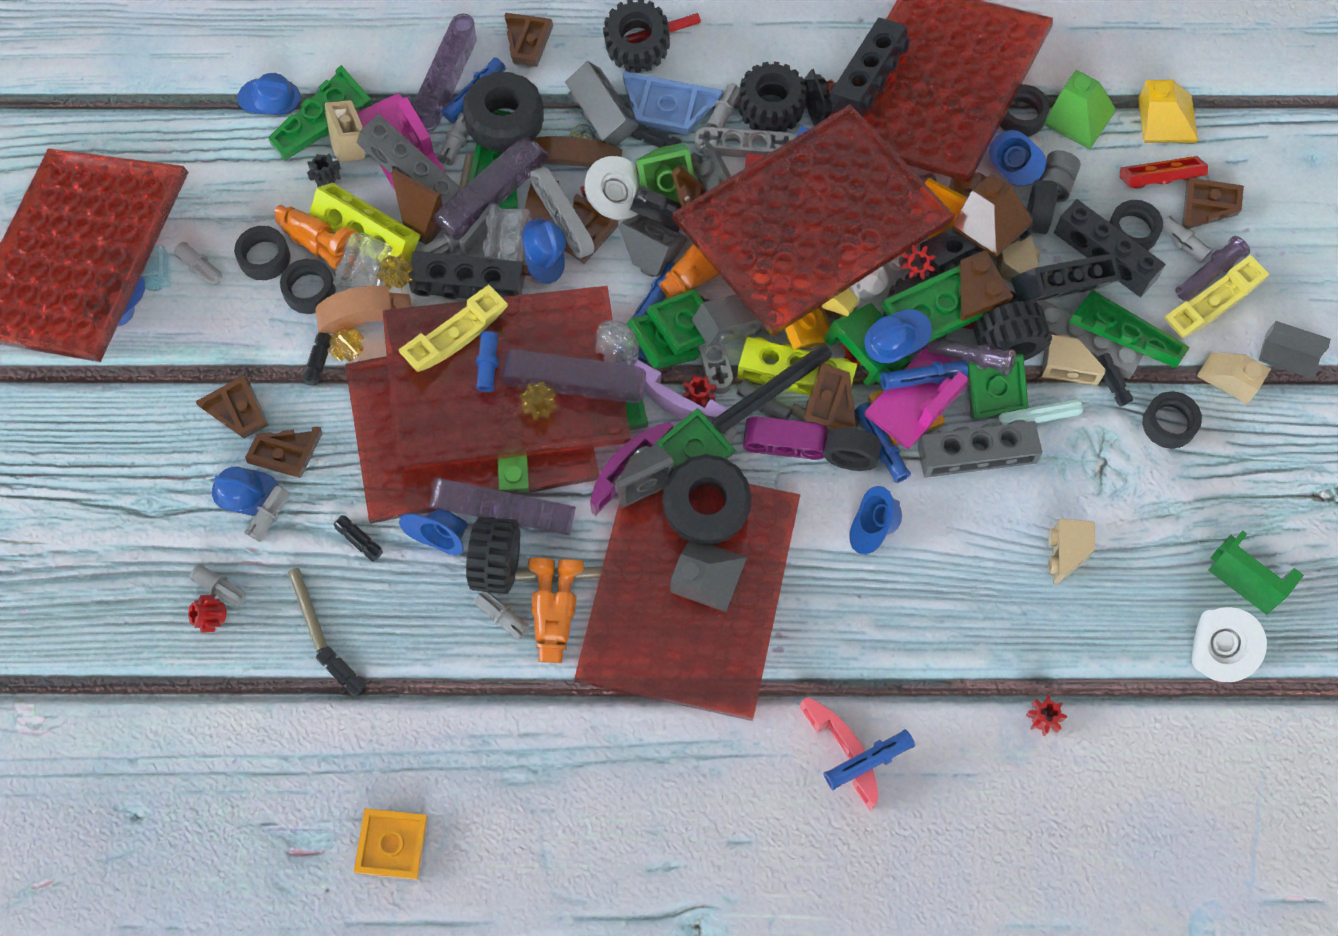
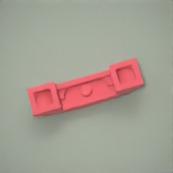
(822, 717)

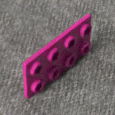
(404, 119)
(911, 410)

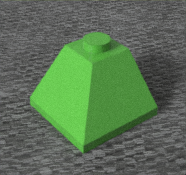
(1081, 110)
(657, 167)

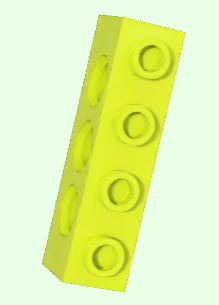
(346, 210)
(756, 370)

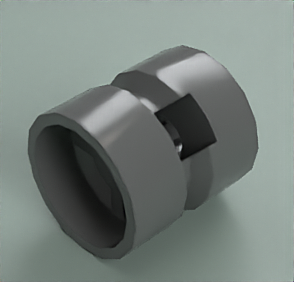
(1062, 169)

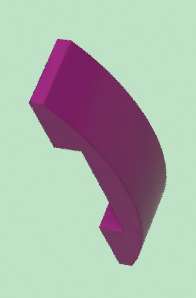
(604, 489)

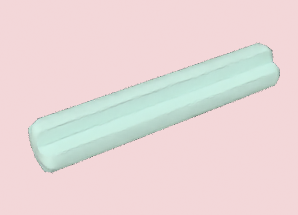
(1044, 413)

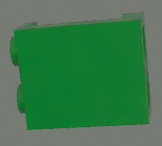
(852, 332)
(1251, 577)

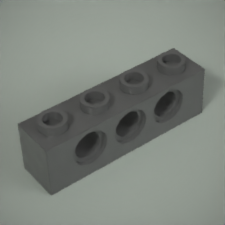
(397, 153)
(939, 462)

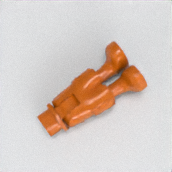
(313, 234)
(688, 273)
(553, 611)

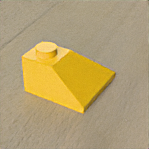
(1167, 113)

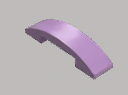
(672, 401)

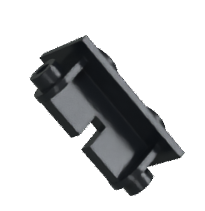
(816, 91)
(655, 207)

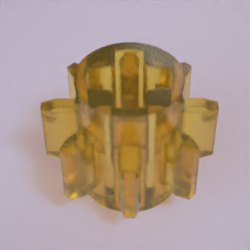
(394, 271)
(346, 344)
(542, 399)

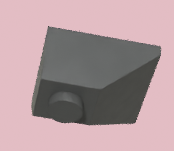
(650, 244)
(644, 474)
(707, 575)

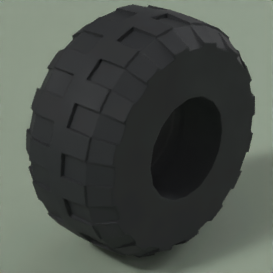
(498, 92)
(716, 473)

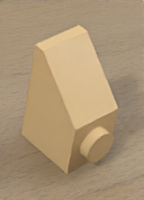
(344, 130)
(1071, 361)
(1234, 374)

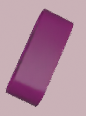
(785, 438)

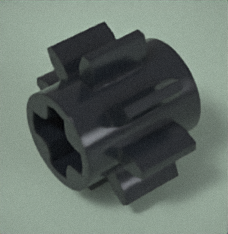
(323, 170)

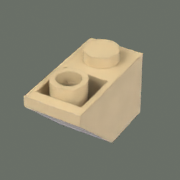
(1018, 258)
(1072, 546)

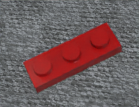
(1163, 171)

